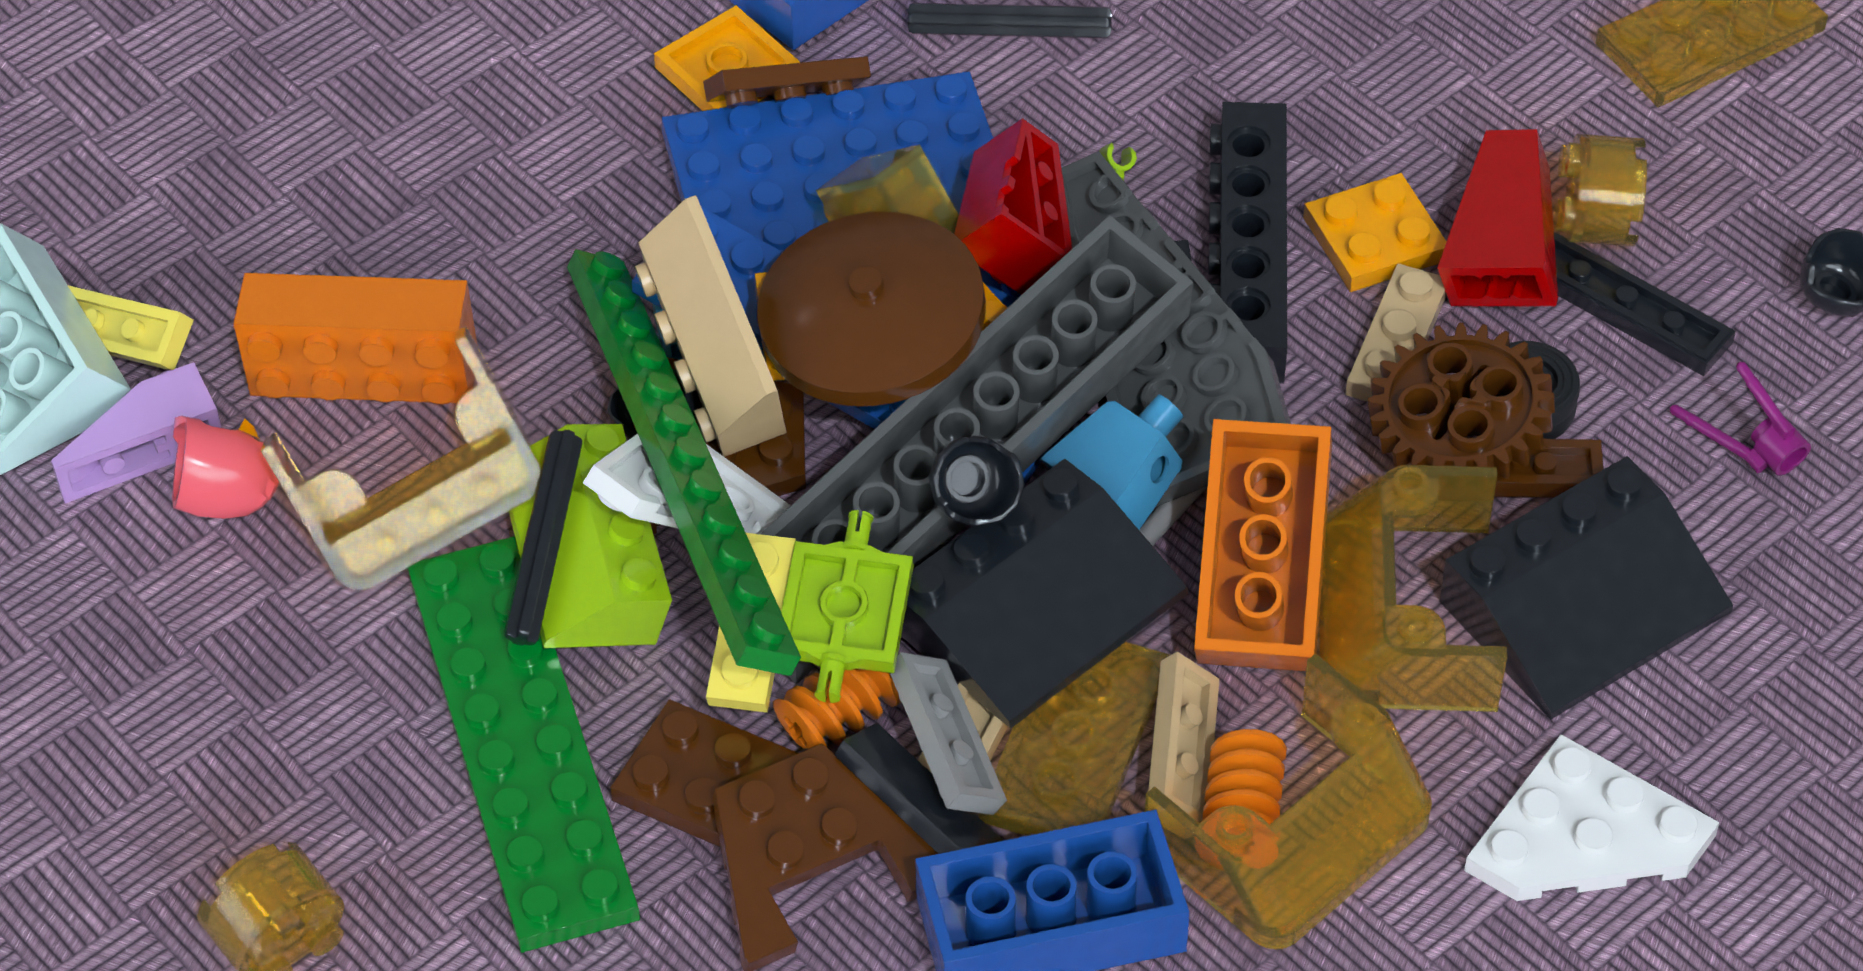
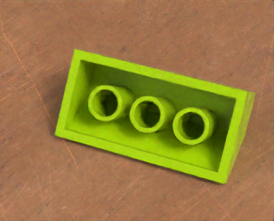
(607, 566)

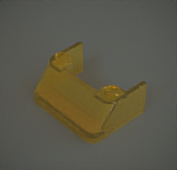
(429, 508)
(1401, 649)
(1315, 855)

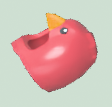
(220, 470)

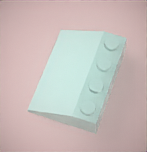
(51, 358)

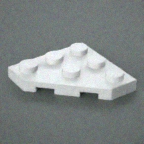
(630, 486)
(1587, 829)

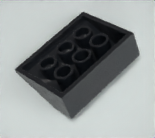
(1585, 587)
(1039, 594)

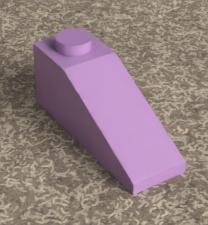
(134, 433)

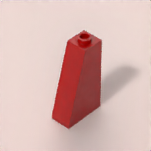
(1503, 227)

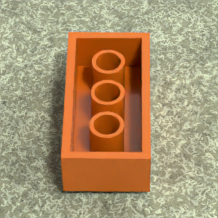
(354, 337)
(1263, 544)

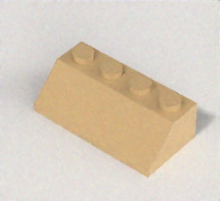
(710, 331)

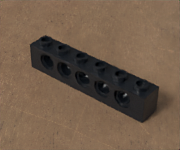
(1252, 220)

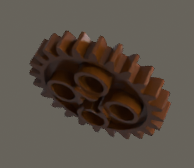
(1420, 385)

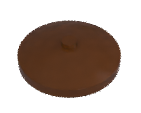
(871, 308)

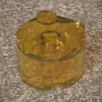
(1601, 189)
(273, 911)

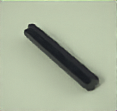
(1009, 20)
(543, 538)

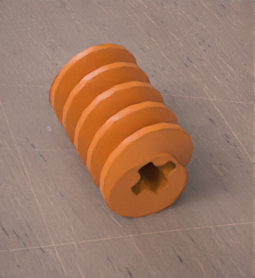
(810, 719)
(1246, 773)

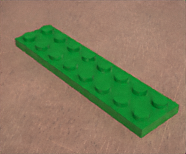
(522, 752)

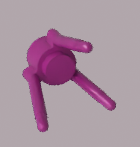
(1775, 439)

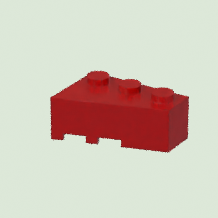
(1016, 207)

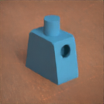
(1125, 454)

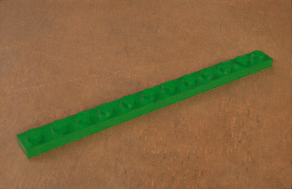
(684, 467)

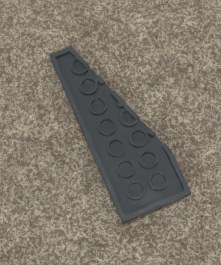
(1207, 363)

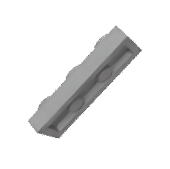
(947, 734)

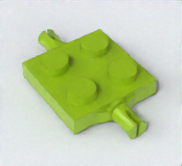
(846, 605)

